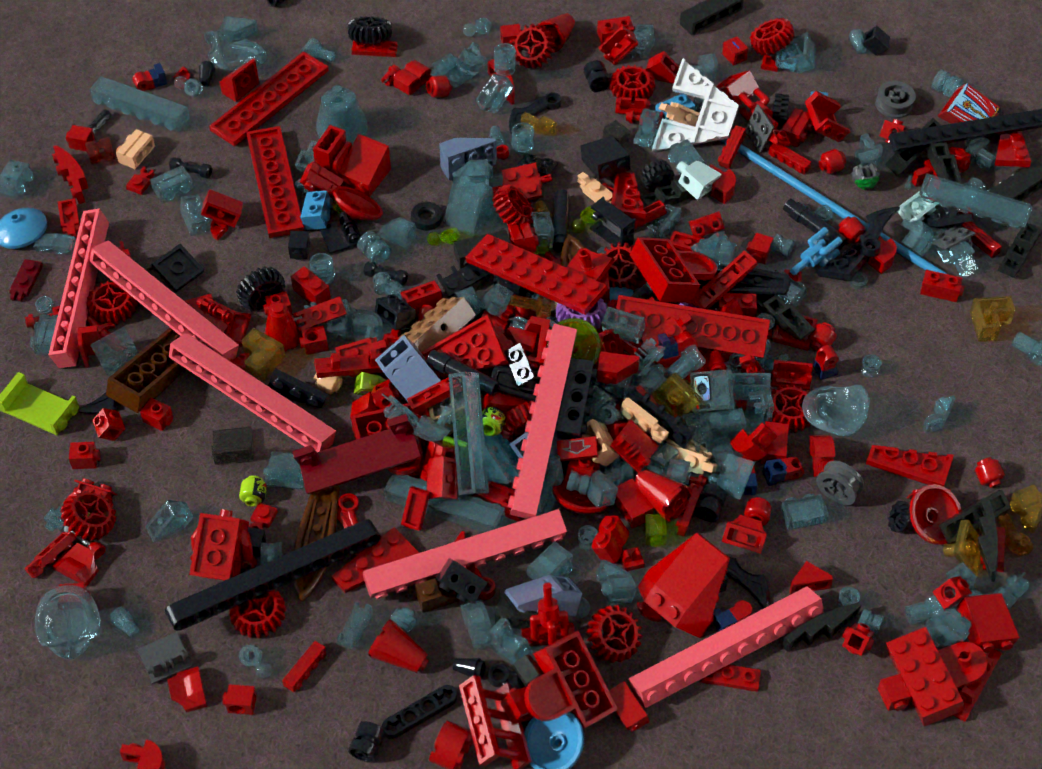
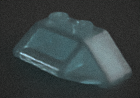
(500, 459)

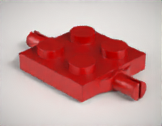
(525, 179)

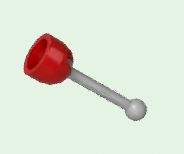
(97, 547)

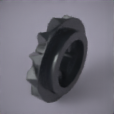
(899, 516)

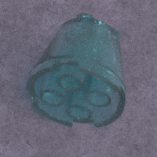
(341, 109)

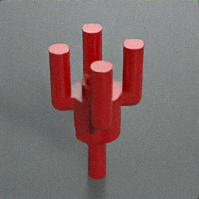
(752, 105)
(549, 617)

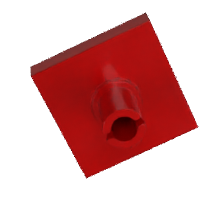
(590, 264)

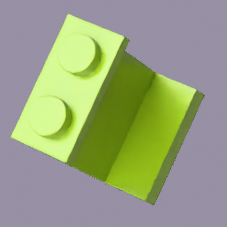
(37, 405)

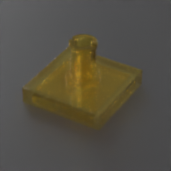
(676, 396)
(966, 547)

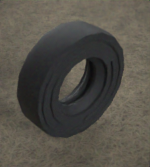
(426, 207)

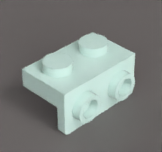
(915, 208)

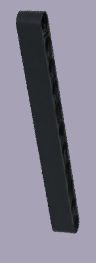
(272, 575)

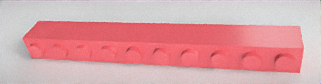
(80, 280)
(160, 299)
(251, 393)
(543, 421)
(467, 552)
(725, 647)

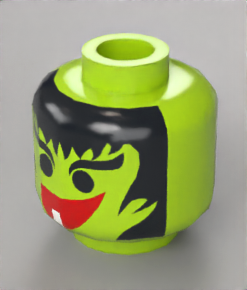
(493, 421)
(252, 491)

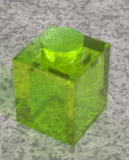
(655, 530)

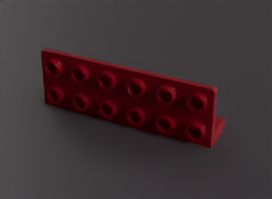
(358, 457)

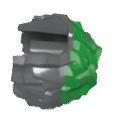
(866, 176)

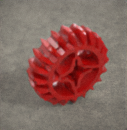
(772, 36)
(546, 46)
(632, 80)
(512, 205)
(628, 266)
(101, 305)
(790, 403)
(516, 421)
(75, 513)
(256, 620)
(624, 647)

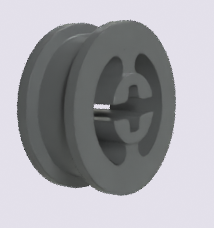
(893, 104)
(840, 482)

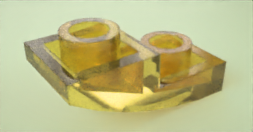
(541, 126)

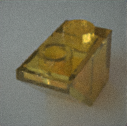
(1028, 506)

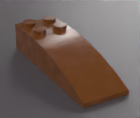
(145, 374)

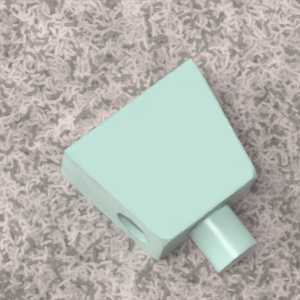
(697, 178)

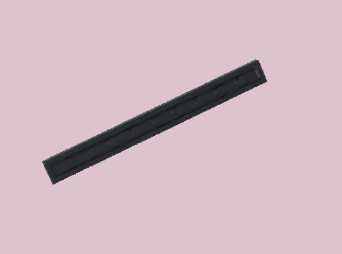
(966, 130)

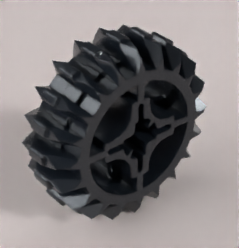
(369, 30)
(257, 285)

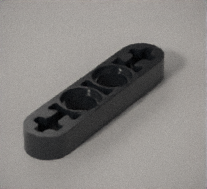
(417, 709)

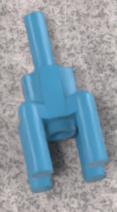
(817, 252)

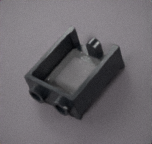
(613, 223)

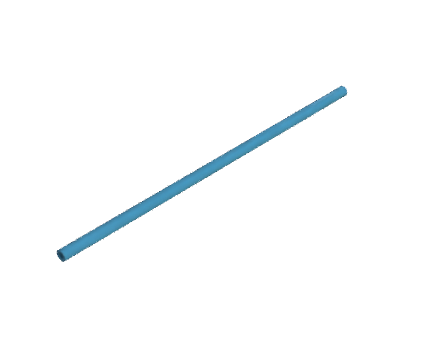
(816, 196)

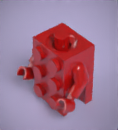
(221, 546)

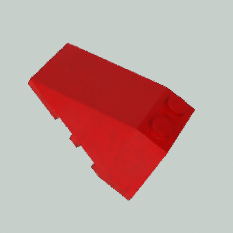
(687, 585)

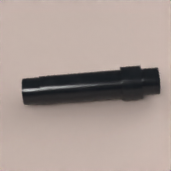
(801, 214)
(560, 219)
(448, 365)

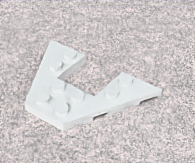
(714, 118)

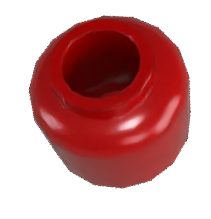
(438, 86)
(832, 161)
(851, 229)
(823, 335)
(989, 472)
(758, 509)

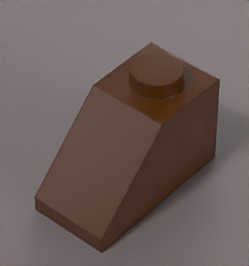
(432, 596)

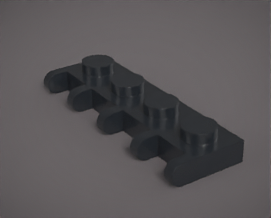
(462, 278)
(677, 431)

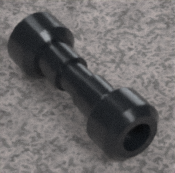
(203, 170)
(371, 269)

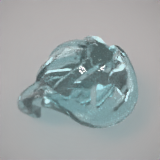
(232, 55)
(837, 409)
(67, 620)

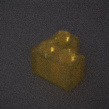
(990, 314)
(264, 354)

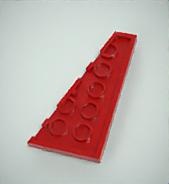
(472, 345)

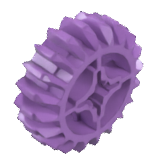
(594, 316)

